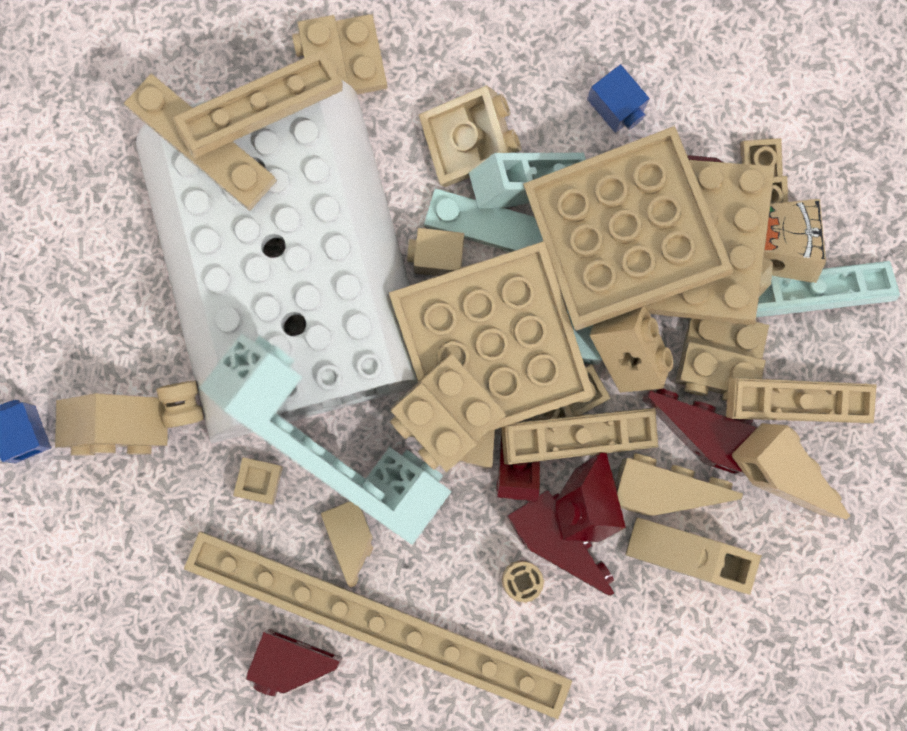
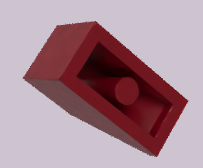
(589, 503)
(287, 663)

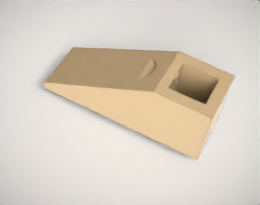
(781, 466)
(659, 491)
(693, 555)

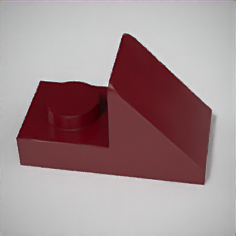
(518, 480)

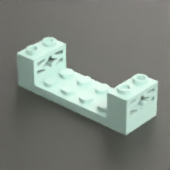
(253, 385)

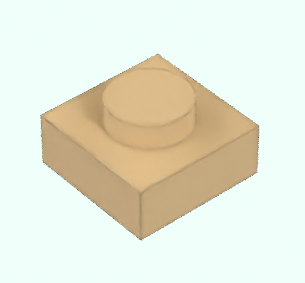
(258, 481)

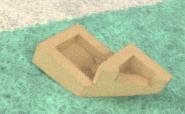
(349, 538)

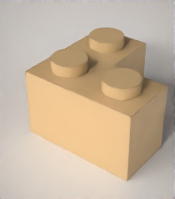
(108, 421)

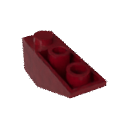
(704, 432)
(541, 534)

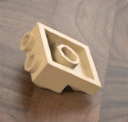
(348, 45)
(467, 133)
(720, 351)
(446, 413)

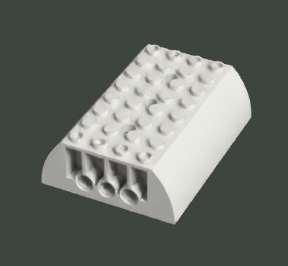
(332, 273)

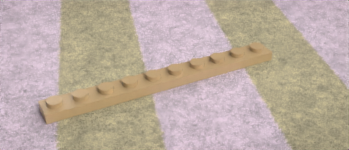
(378, 624)

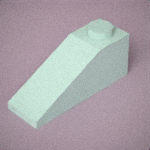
(501, 176)

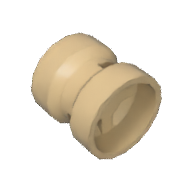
(180, 413)
(517, 578)

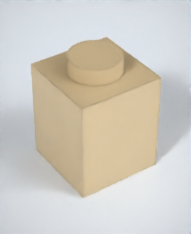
(436, 251)

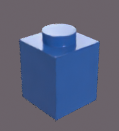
(619, 99)
(21, 432)

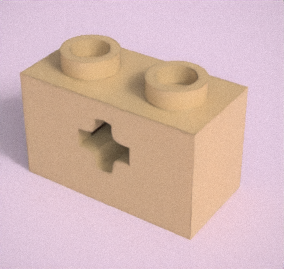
(633, 351)

